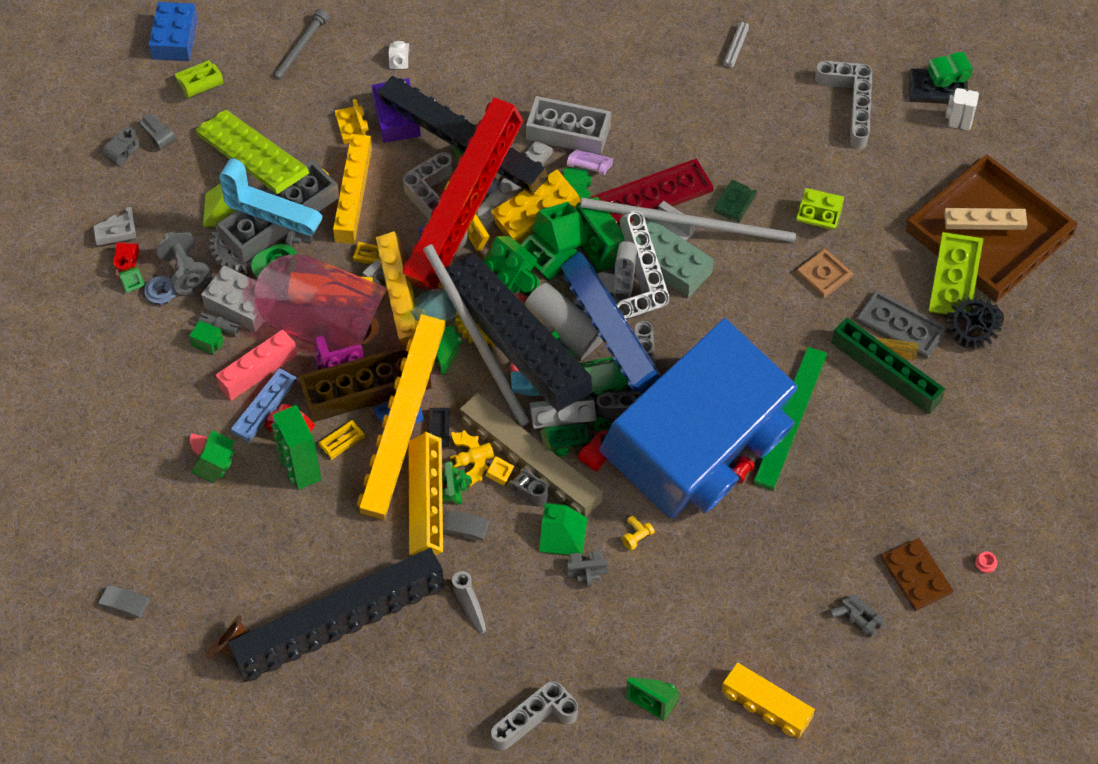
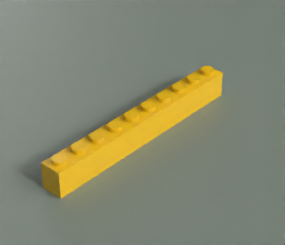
(402, 417)

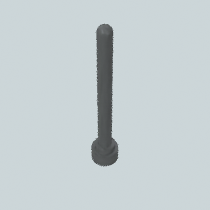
(319, 17)

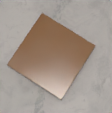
(824, 273)

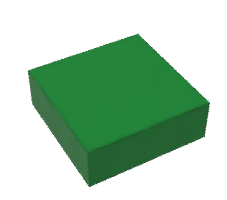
(131, 279)

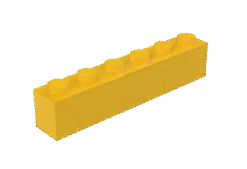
(352, 189)
(398, 286)
(425, 494)

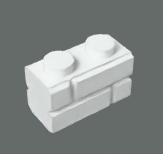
(962, 108)

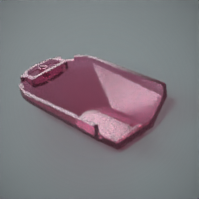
(316, 301)

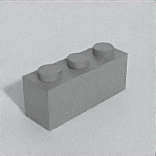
(545, 415)

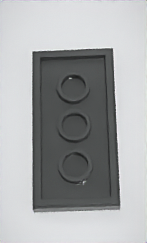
(901, 323)

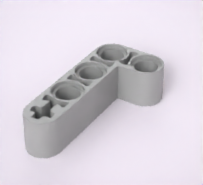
(621, 283)
(531, 718)

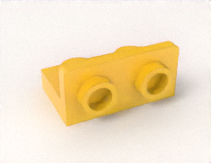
(351, 121)

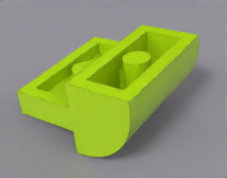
(199, 78)

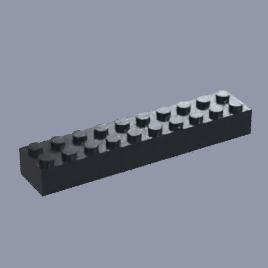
(520, 334)
(337, 615)

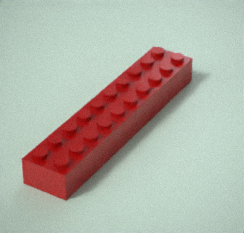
(464, 192)

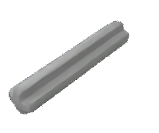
(736, 44)

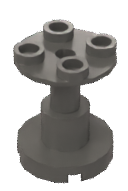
(188, 273)

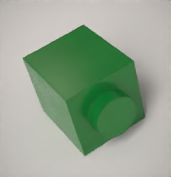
(206, 337)

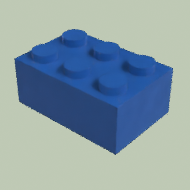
(173, 31)

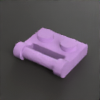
(589, 161)

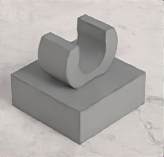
(376, 271)

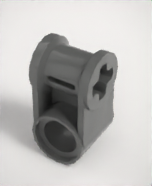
(121, 148)
(527, 485)

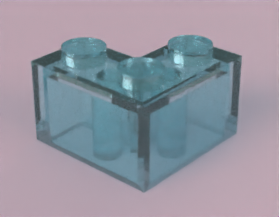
(434, 304)

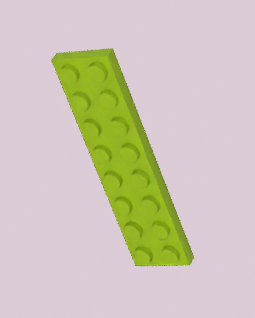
(257, 153)

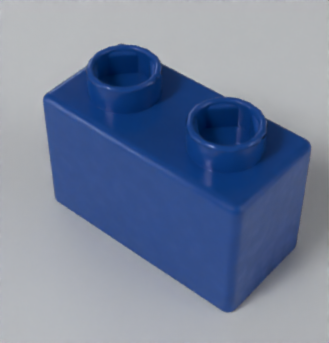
(699, 420)

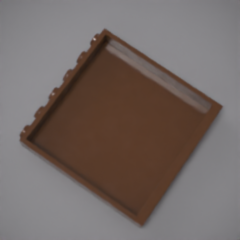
(1005, 254)

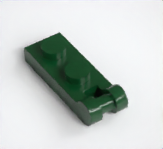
(566, 436)

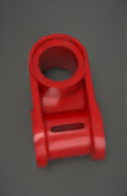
(125, 256)
(590, 453)

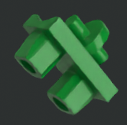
(456, 482)

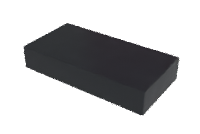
(439, 424)

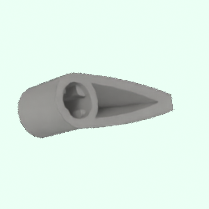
(468, 600)

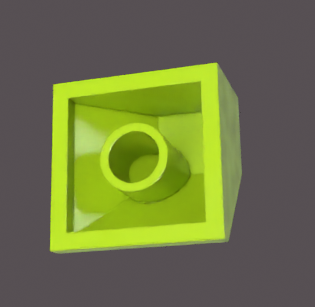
(215, 207)

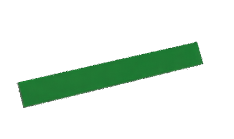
(805, 380)

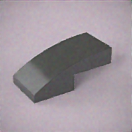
(465, 524)
(125, 601)

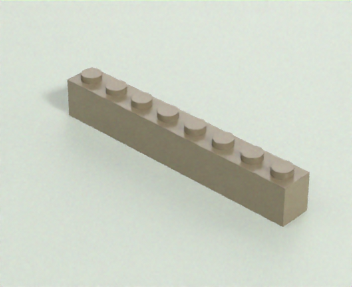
(530, 454)

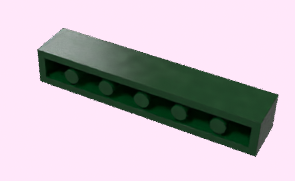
(888, 365)

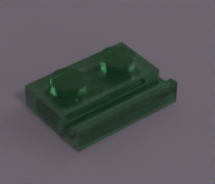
(735, 201)

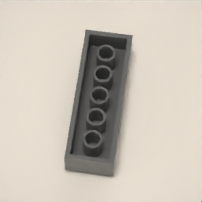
(251, 235)

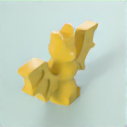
(476, 454)

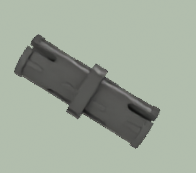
(219, 322)

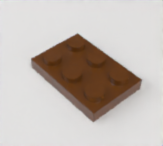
(917, 574)

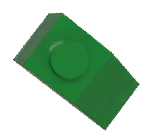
(448, 349)

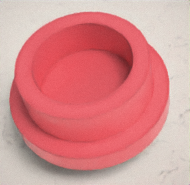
(986, 562)

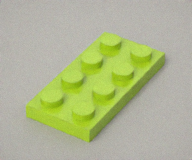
(955, 272)

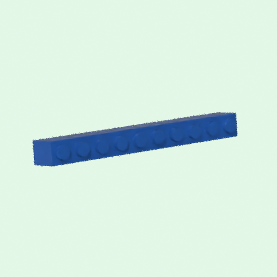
(611, 323)

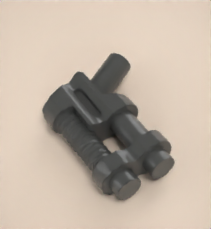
(854, 609)

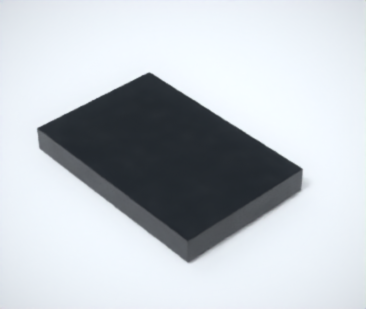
(924, 91)

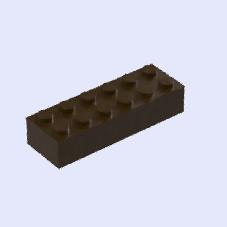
(353, 384)

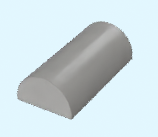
(565, 318)

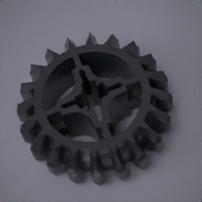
(981, 327)

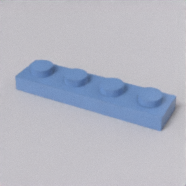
(263, 405)

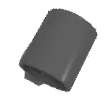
(159, 134)

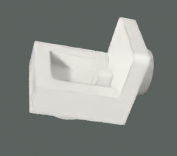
(398, 55)

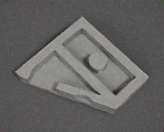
(116, 229)

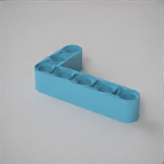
(265, 205)

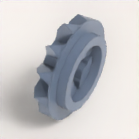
(160, 283)

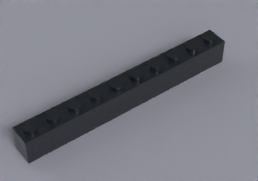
(457, 130)

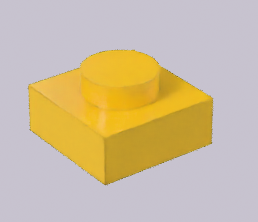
(499, 471)

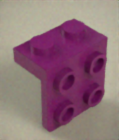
(327, 359)

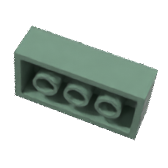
(680, 262)

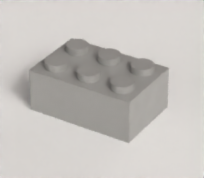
(233, 298)

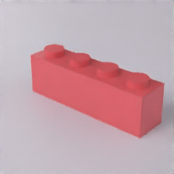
(256, 365)

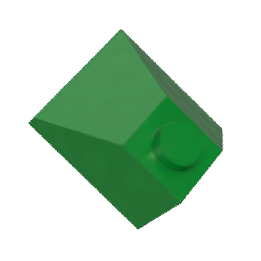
(562, 530)
(652, 695)

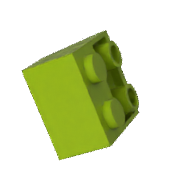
(820, 209)

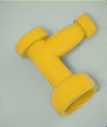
(630, 540)

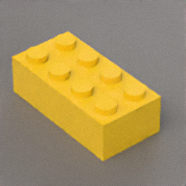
(519, 213)

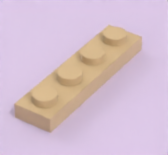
(985, 218)

